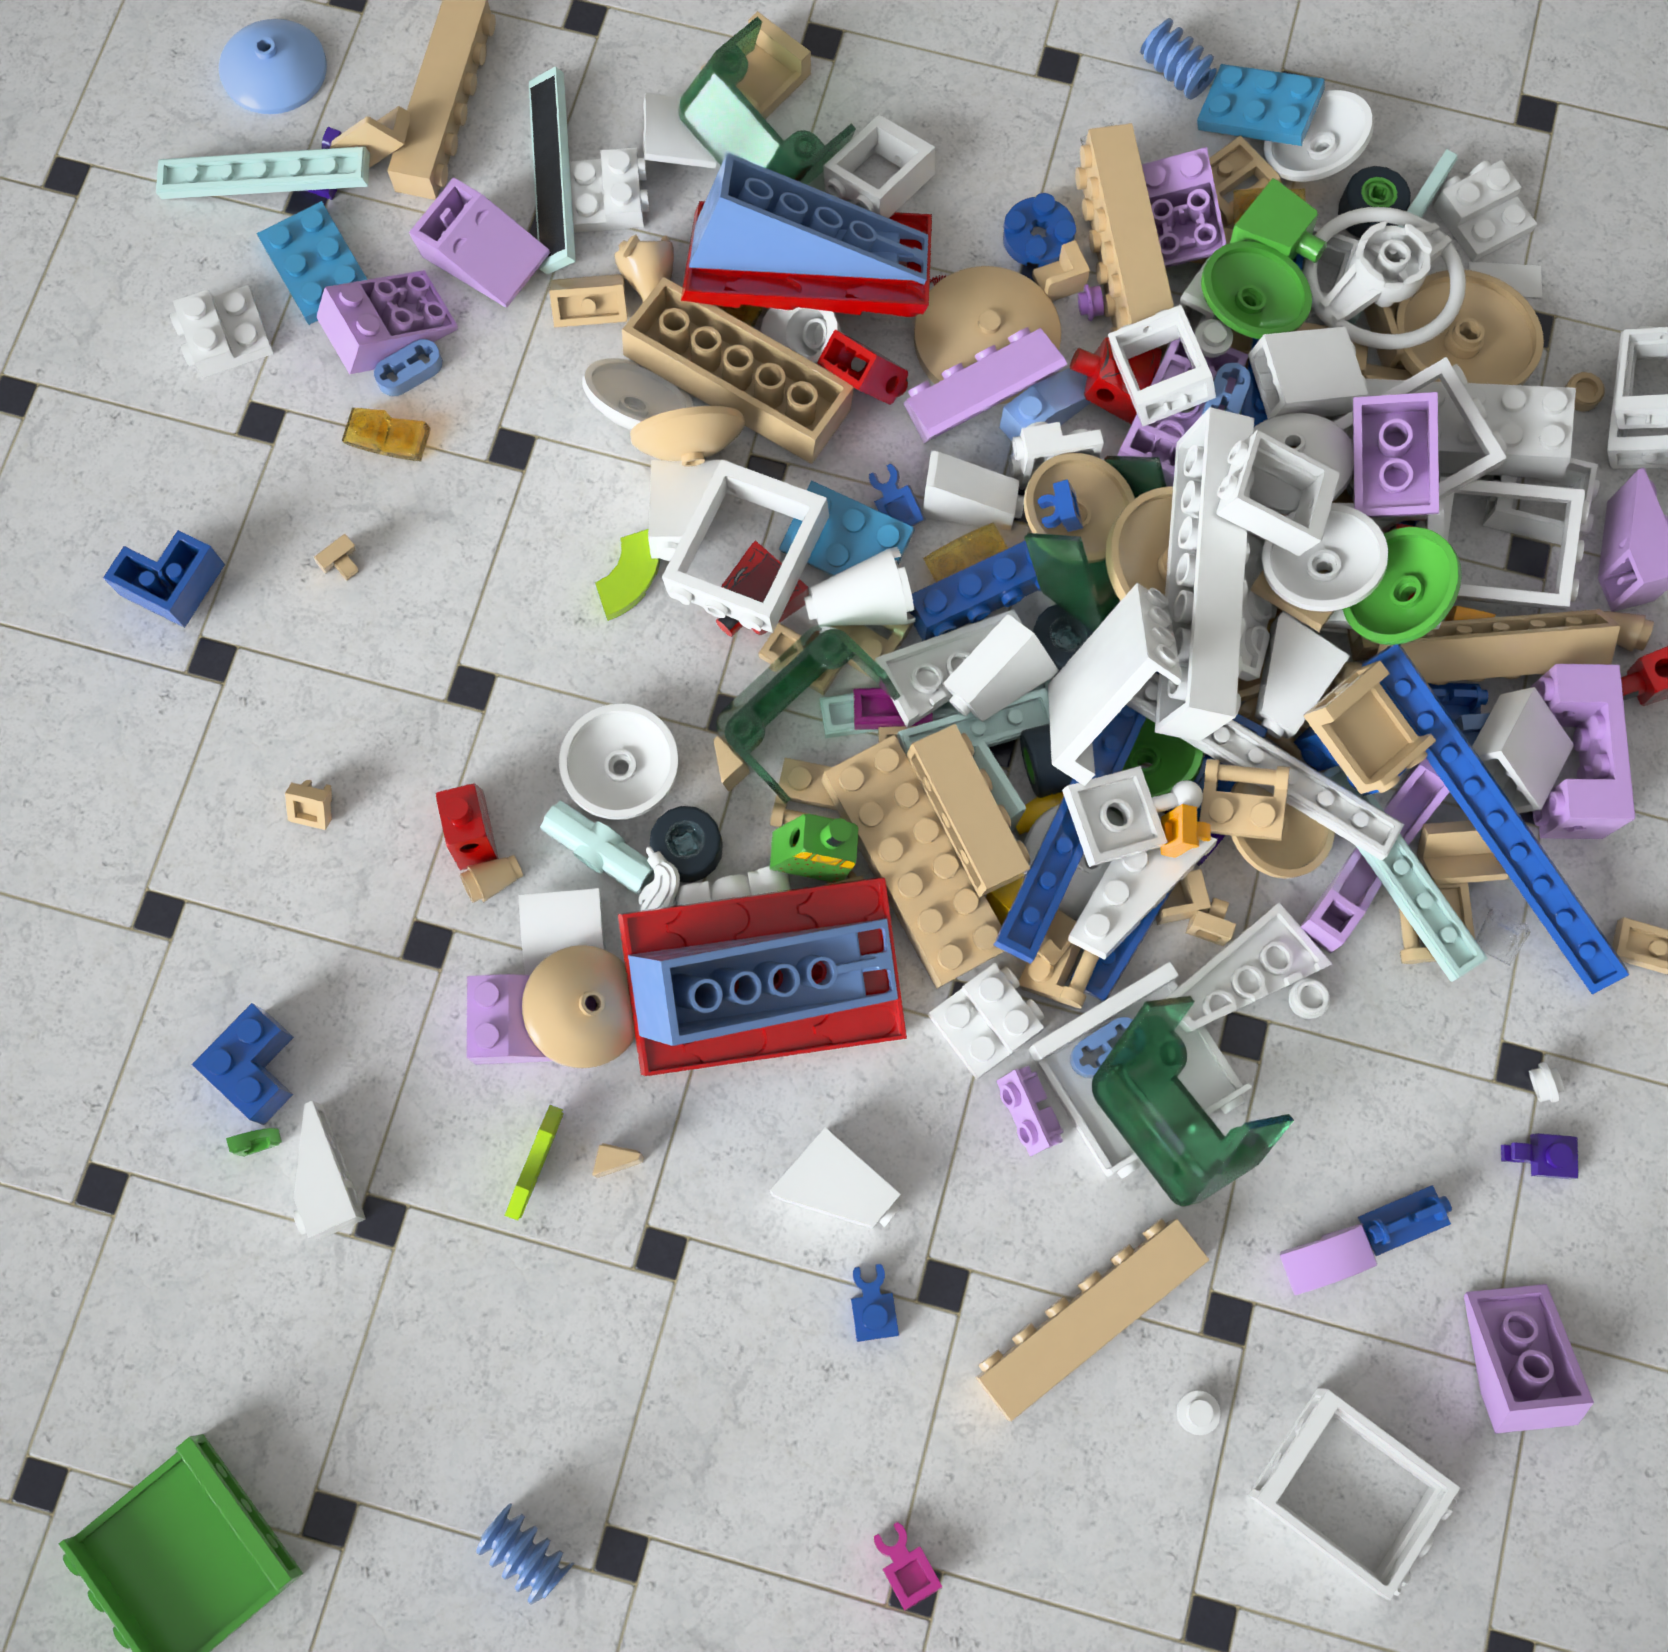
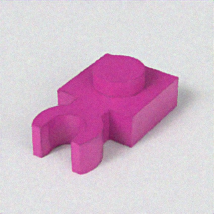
(910, 1572)

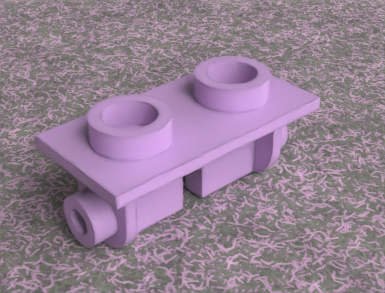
(1035, 1128)

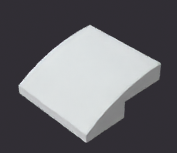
(667, 137)
(558, 922)

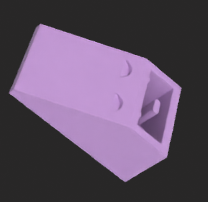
(1185, 206)
(478, 243)
(382, 316)
(1634, 545)

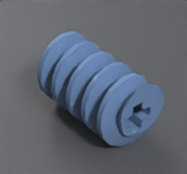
(1177, 60)
(522, 1555)

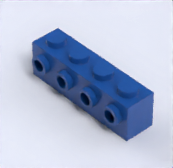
(974, 592)

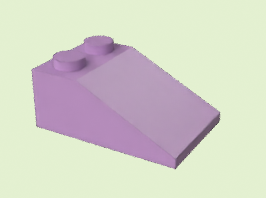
(1396, 454)
(496, 1021)
(1525, 1360)

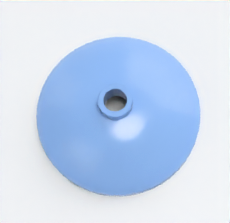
(272, 66)

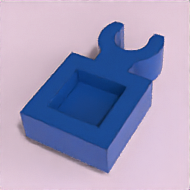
(897, 502)
(874, 1312)

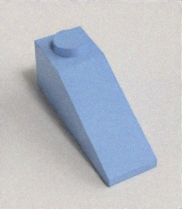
(1046, 401)

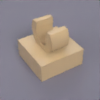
(337, 556)
(309, 804)
(1211, 925)

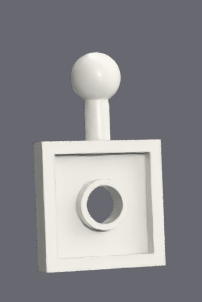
(1131, 795)

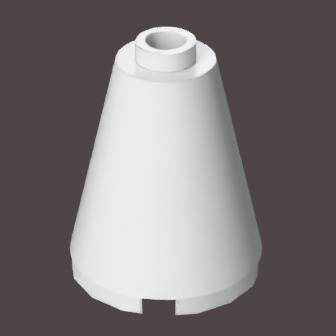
(864, 594)

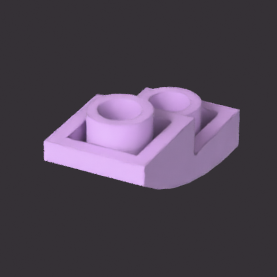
(1328, 1259)

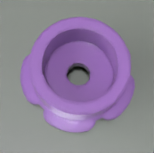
(1091, 302)

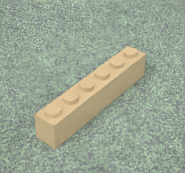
(442, 96)
(1512, 645)
(1091, 1318)

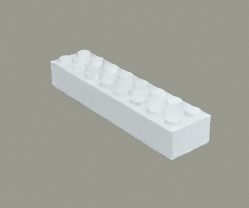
(1204, 582)

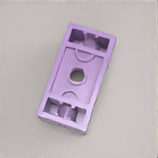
(1161, 436)
(1602, 793)

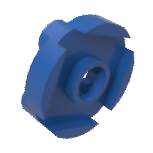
(1037, 212)

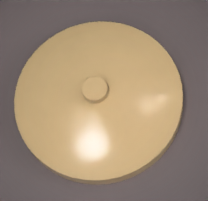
(978, 311)
(1490, 339)
(1140, 543)

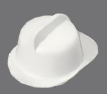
(801, 329)

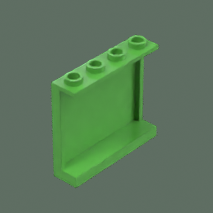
(181, 1556)

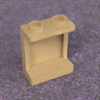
(774, 67)
(1367, 731)

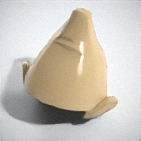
(645, 263)

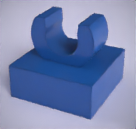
(1065, 506)

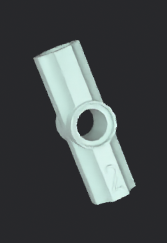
(598, 847)

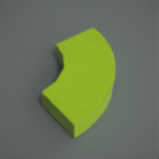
(630, 578)
(534, 1162)

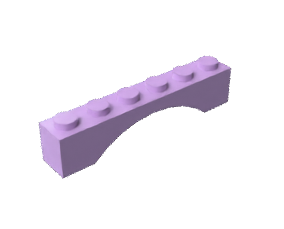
(1356, 883)

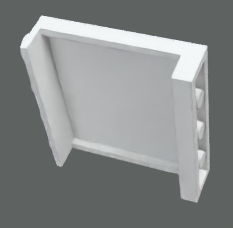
(1107, 674)
(1204, 1075)

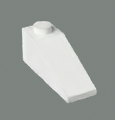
(322, 1184)

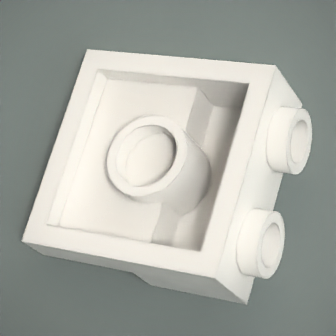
(609, 191)
(1484, 209)
(220, 330)
(1043, 441)
(988, 1019)

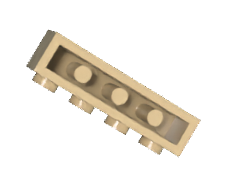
(968, 810)

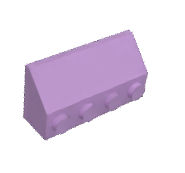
(983, 384)

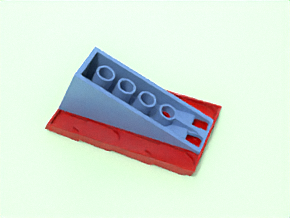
(795, 246)
(762, 976)

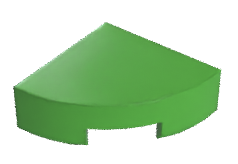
(253, 1141)

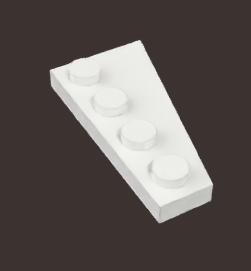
(925, 666)
(1129, 893)

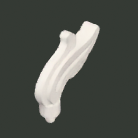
(665, 885)

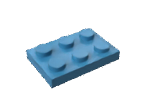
(1261, 104)
(310, 257)
(850, 533)

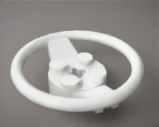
(1385, 270)

